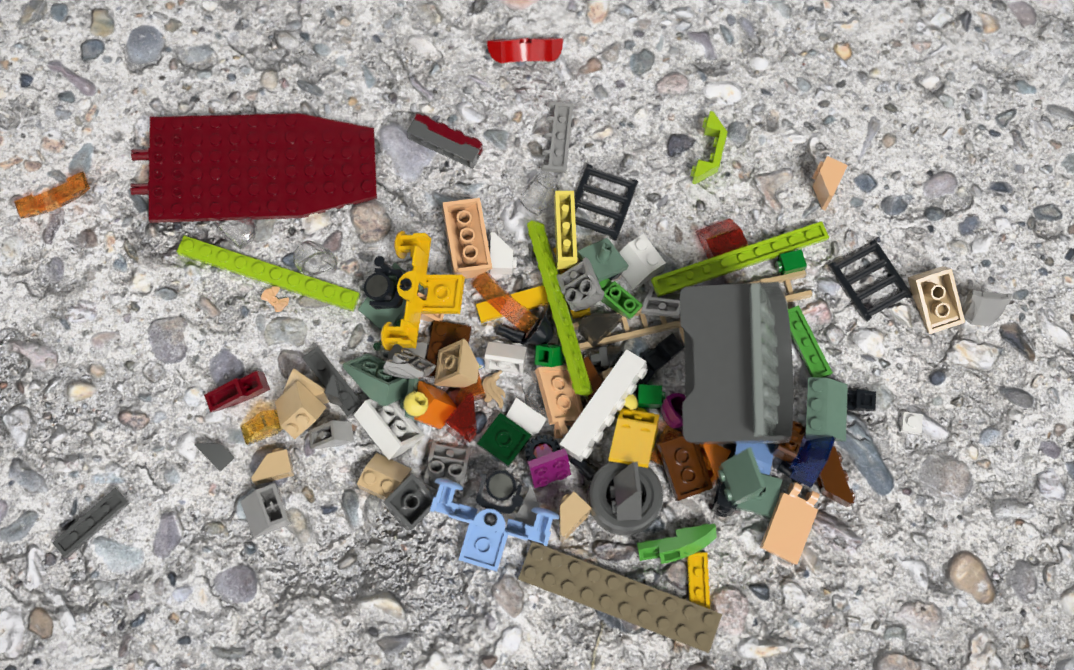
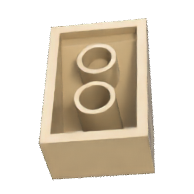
(937, 299)

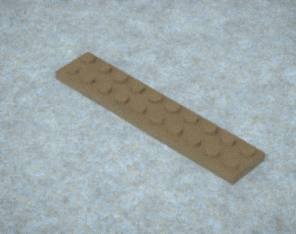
(620, 597)

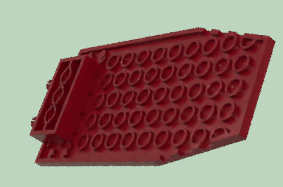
(254, 167)

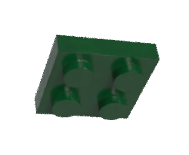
(504, 440)

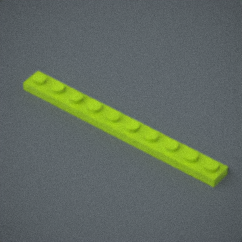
(739, 259)
(268, 273)
(559, 309)

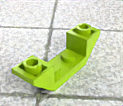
(713, 128)

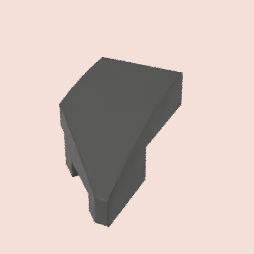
(216, 454)

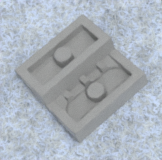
(665, 305)

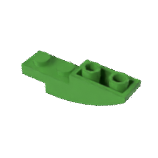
(619, 299)
(687, 542)

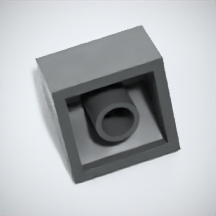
(627, 494)
(409, 502)

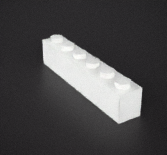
(604, 405)

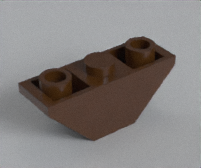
(789, 450)
(834, 480)

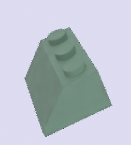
(826, 409)

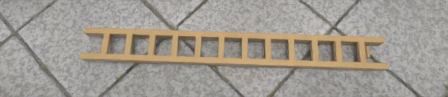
(673, 325)

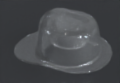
(532, 392)

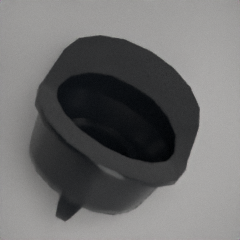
(541, 332)

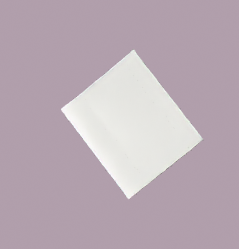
(526, 417)

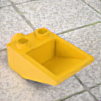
(634, 437)

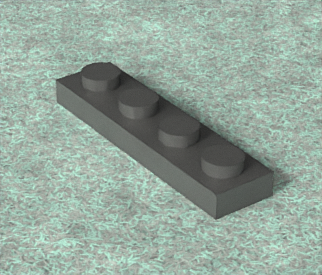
(323, 370)
(90, 523)

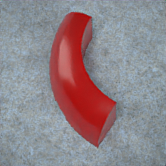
(525, 49)

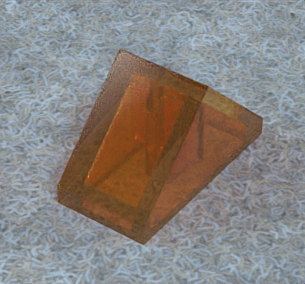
(476, 389)

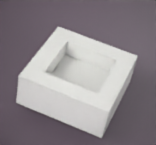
(911, 423)

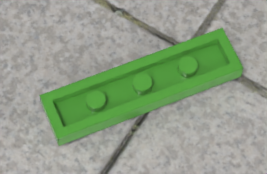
(807, 344)

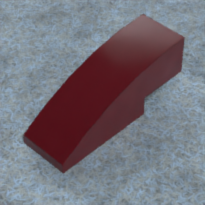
(237, 391)

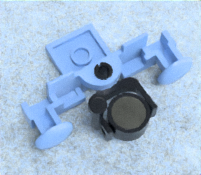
(487, 539)

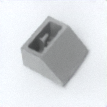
(265, 510)

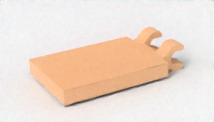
(559, 398)
(790, 524)

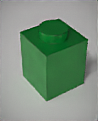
(791, 262)
(549, 355)
(650, 396)

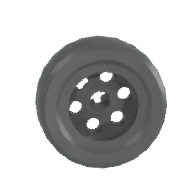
(602, 507)

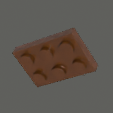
(443, 335)
(684, 467)

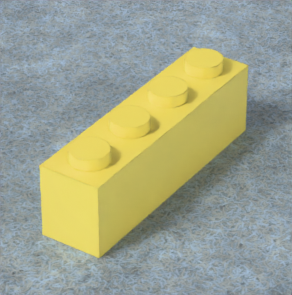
(565, 229)

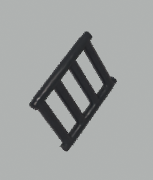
(625, 201)
(856, 298)

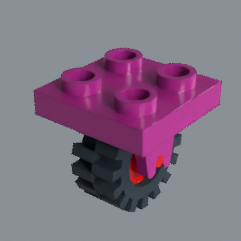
(546, 461)

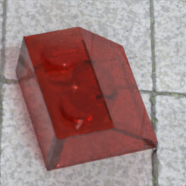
(721, 238)
(462, 421)

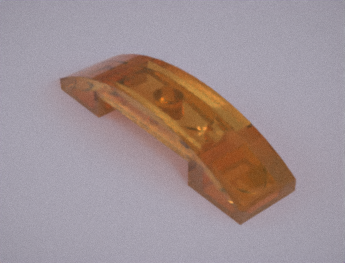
(53, 198)
(504, 302)

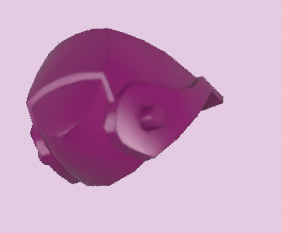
(673, 411)

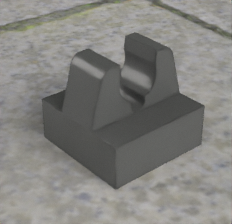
(600, 359)

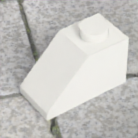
(501, 256)

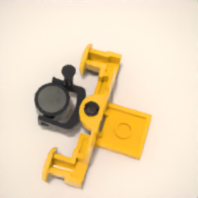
(443, 292)

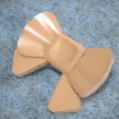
(269, 295)

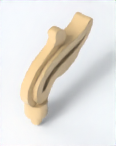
(493, 391)

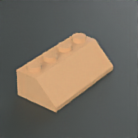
(466, 237)

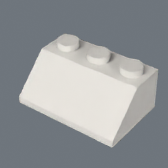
(388, 427)

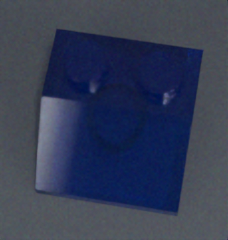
(811, 460)

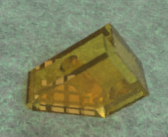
(261, 427)

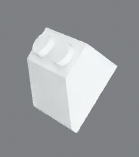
(642, 260)
(505, 357)

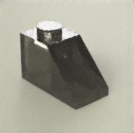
(598, 326)

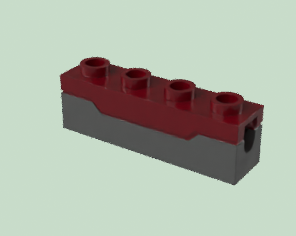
(445, 140)

